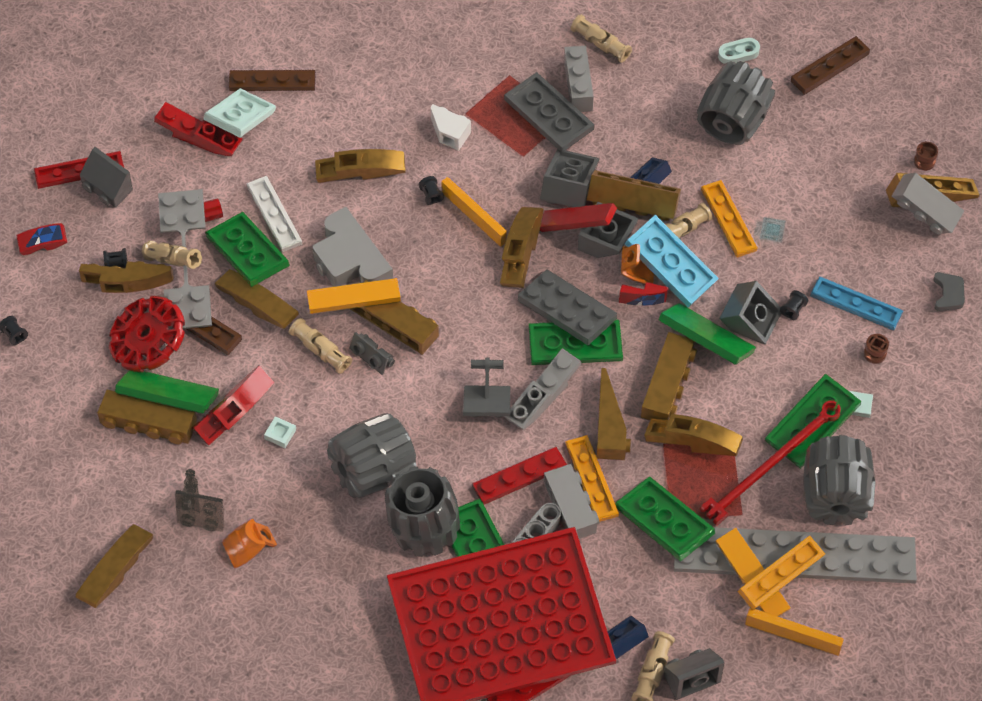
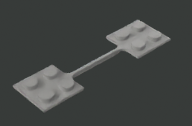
(181, 213)

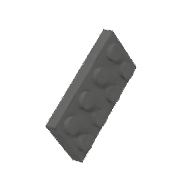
(549, 112)
(567, 307)

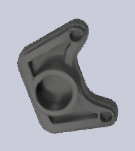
(952, 292)

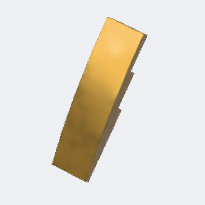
(257, 298)
(114, 564)

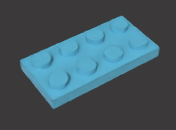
(672, 261)

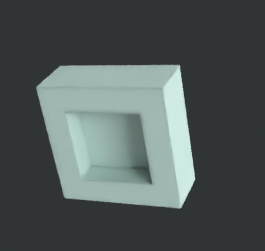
(280, 432)

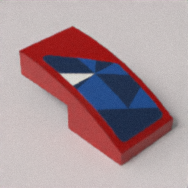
(44, 237)
(650, 295)

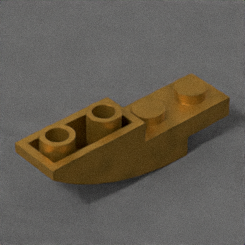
(360, 162)
(518, 246)
(134, 278)
(695, 432)

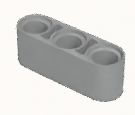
(540, 524)

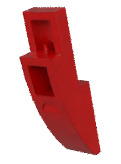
(197, 132)
(234, 405)

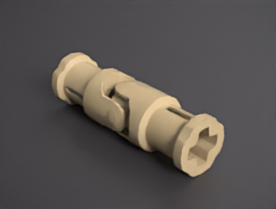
(601, 38)
(690, 220)
(172, 254)
(320, 345)
(653, 667)

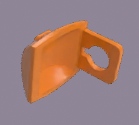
(633, 267)
(247, 542)

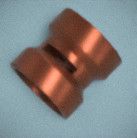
(926, 156)
(875, 354)

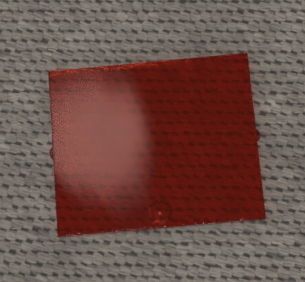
(504, 121)
(699, 477)

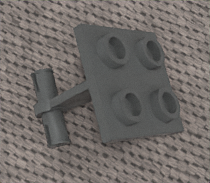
(486, 399)

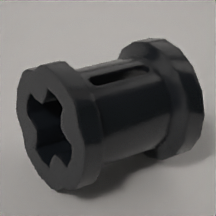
(431, 190)
(116, 258)
(794, 305)
(13, 330)

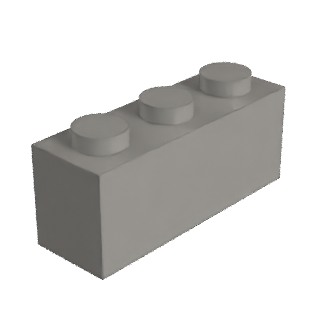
(578, 78)
(927, 203)
(574, 503)

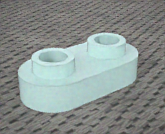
(738, 52)

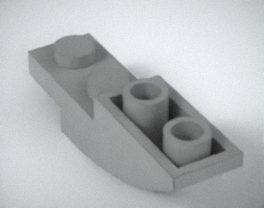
(544, 391)

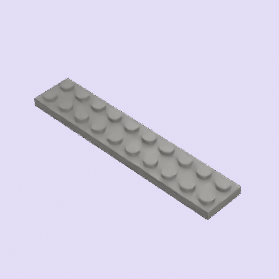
(845, 556)

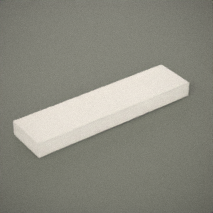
(274, 214)

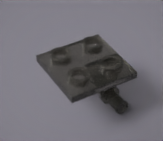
(198, 509)

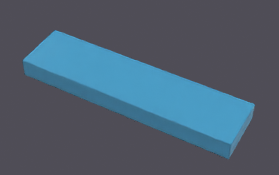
(856, 303)

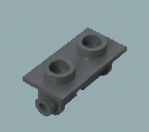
(367, 350)

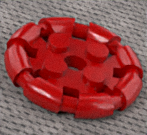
(151, 343)

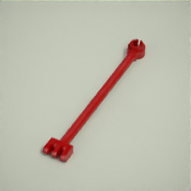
(717, 508)

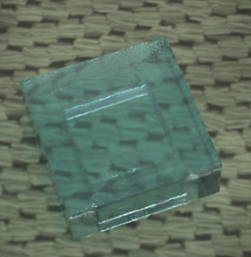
(772, 229)

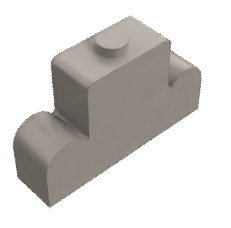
(348, 252)

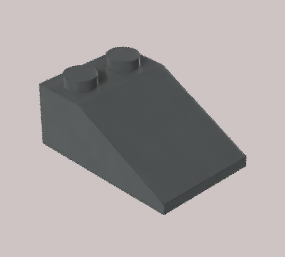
(568, 178)

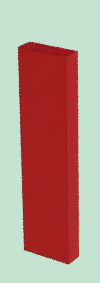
(66, 171)
(577, 217)

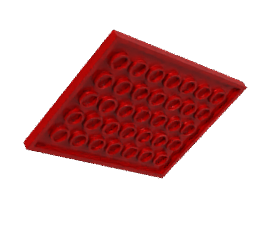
(501, 619)

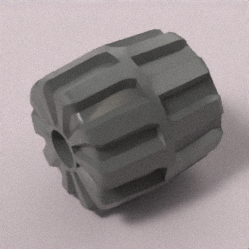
(735, 103)
(371, 454)
(839, 480)
(422, 511)

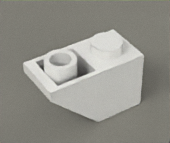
(450, 128)

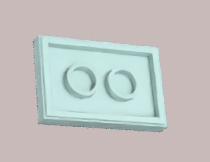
(239, 112)

